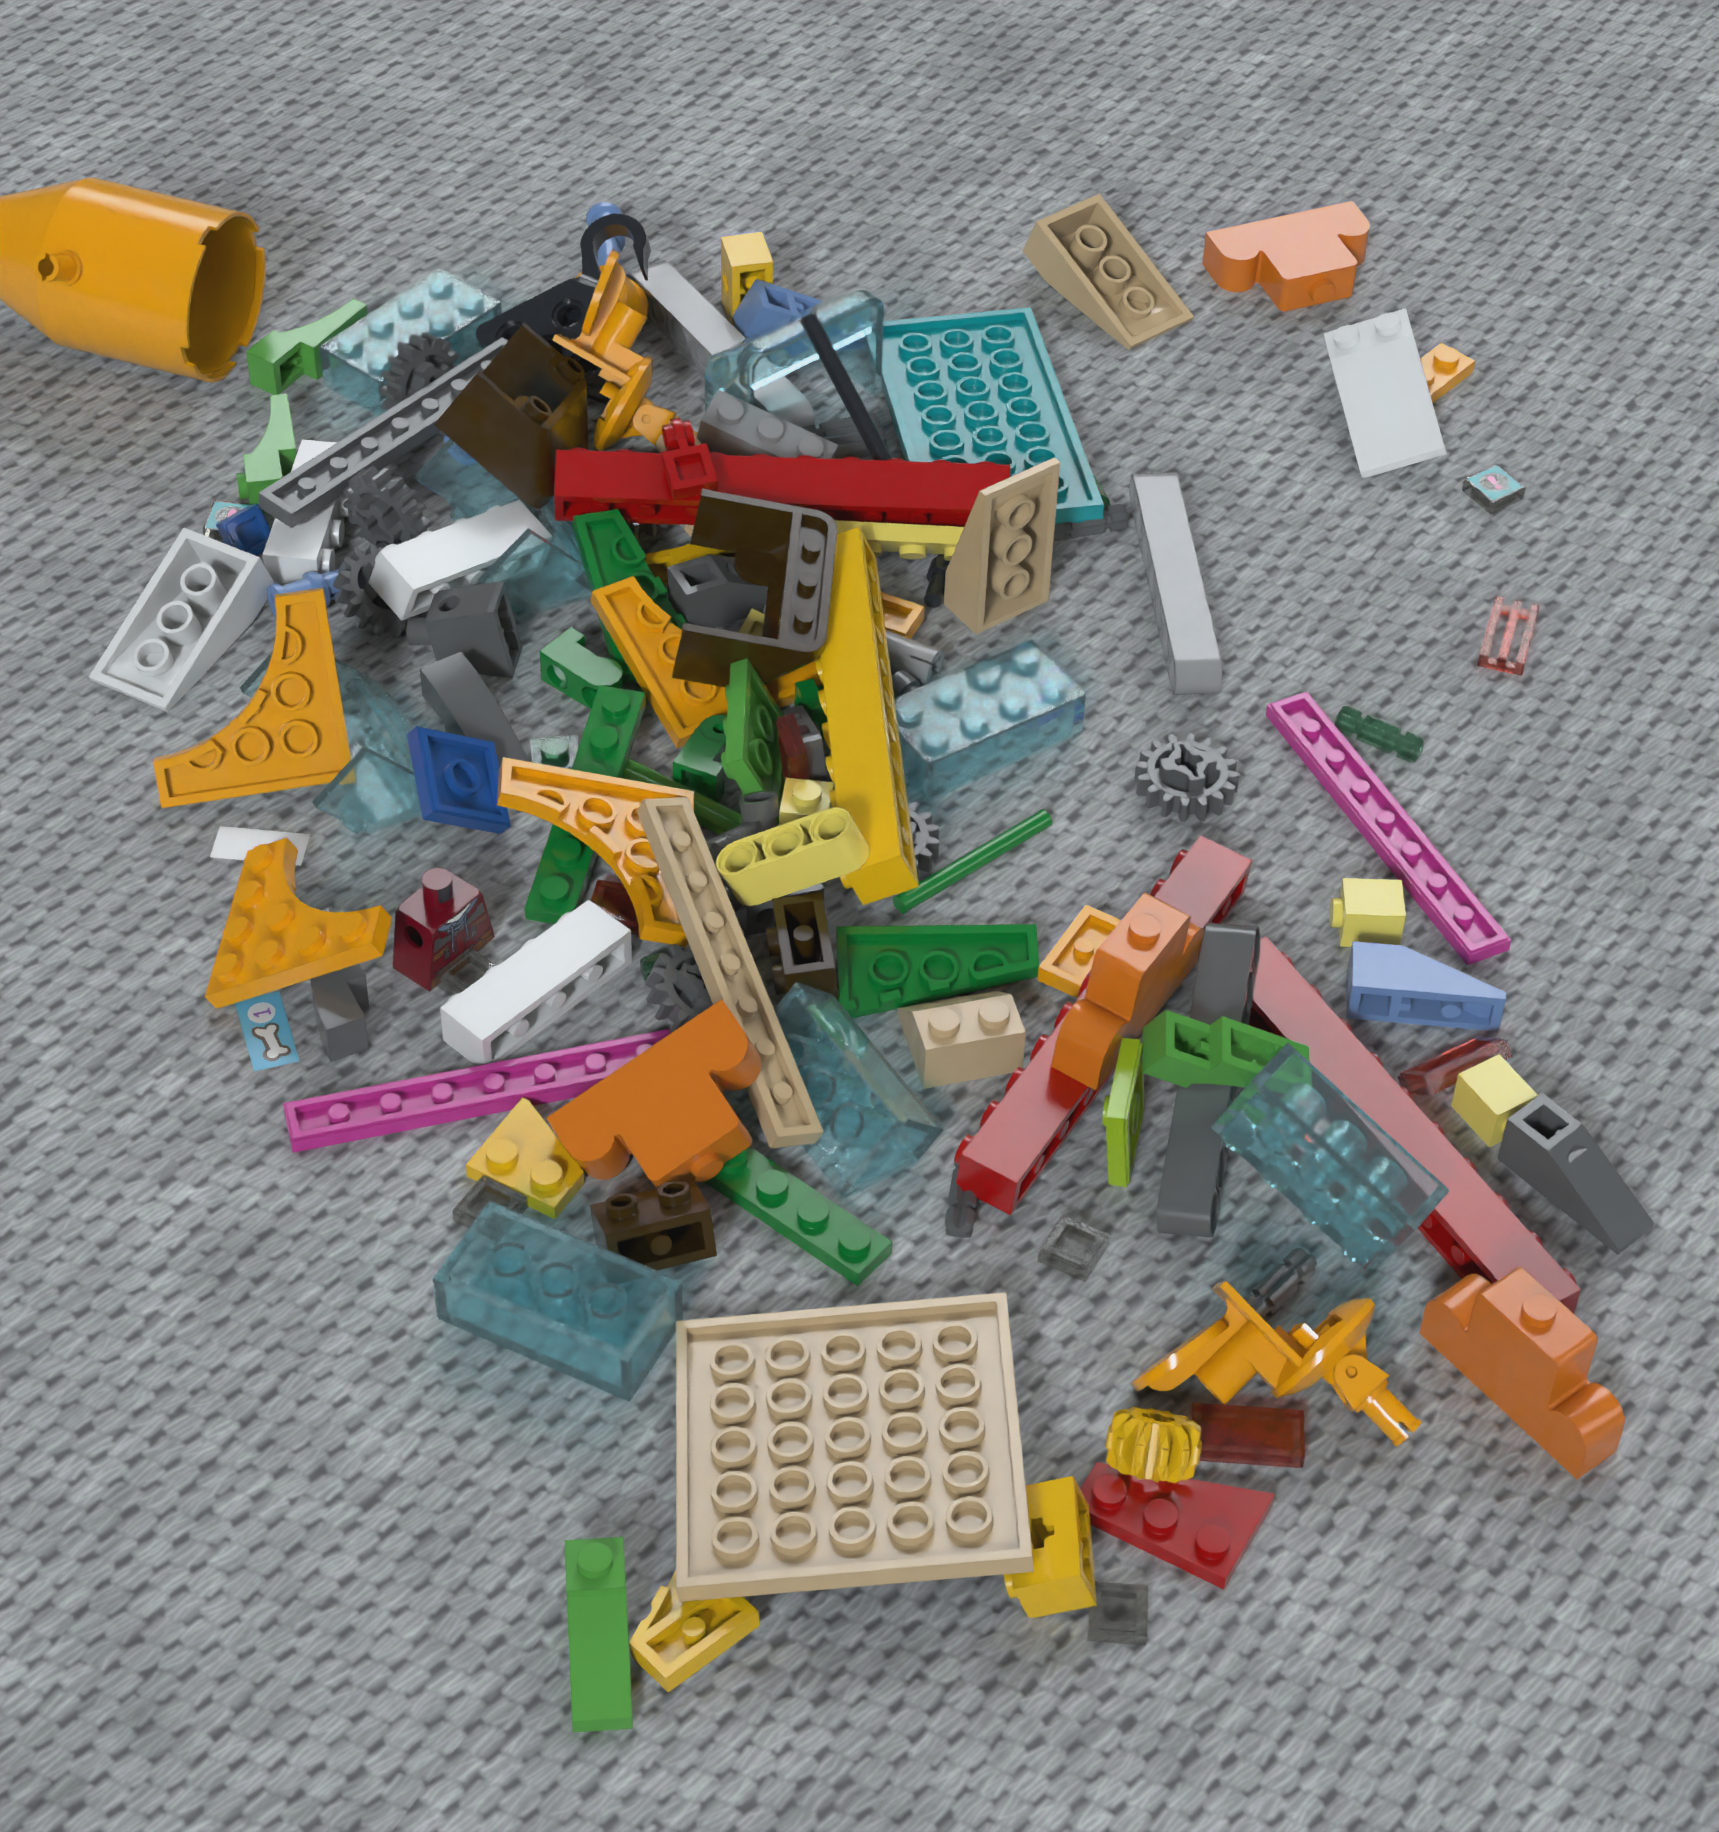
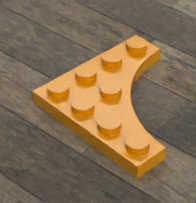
(650, 650)
(287, 731)
(605, 818)
(279, 939)

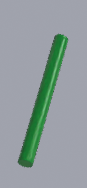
(973, 861)

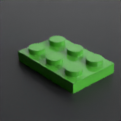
(751, 733)

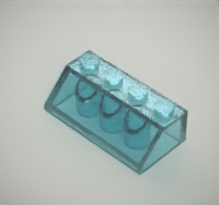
(863, 1105)

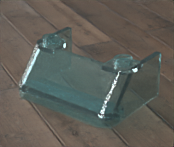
(851, 324)
(534, 571)
(379, 780)

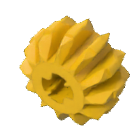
(1153, 1444)

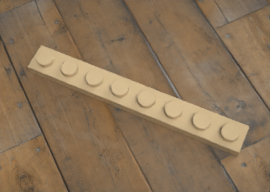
(729, 967)

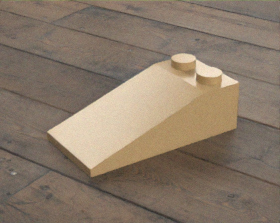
(1105, 272)
(1005, 550)

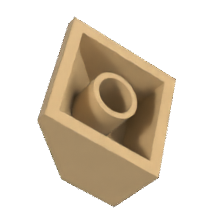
(964, 1038)

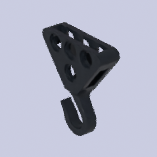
(569, 301)

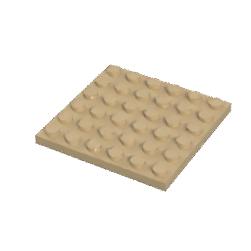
(848, 1448)

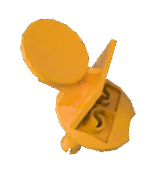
(607, 343)
(1245, 1345)

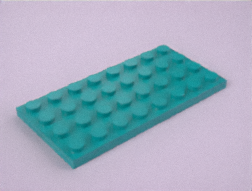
(985, 393)

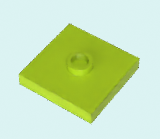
(1124, 1112)

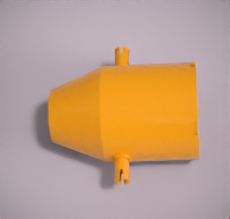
(133, 274)

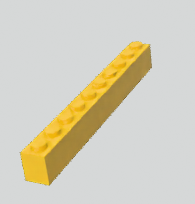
(864, 724)

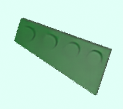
(612, 555)
(925, 963)

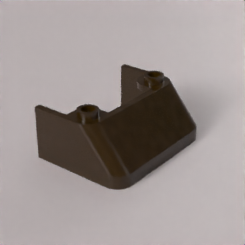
(521, 414)
(775, 548)

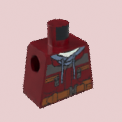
(438, 926)

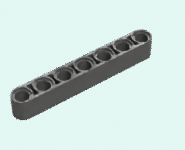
(1194, 1151)

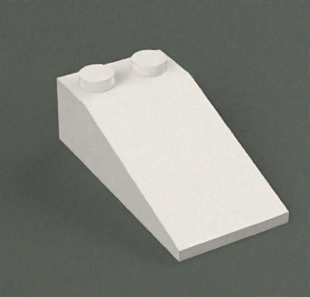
(1384, 393)
(184, 620)

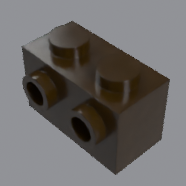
(802, 944)
(657, 1225)

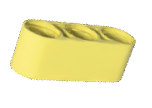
(793, 856)

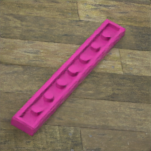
(1388, 829)
(457, 1093)

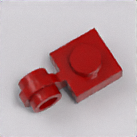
(686, 464)

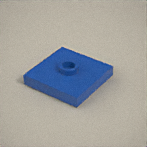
(457, 780)

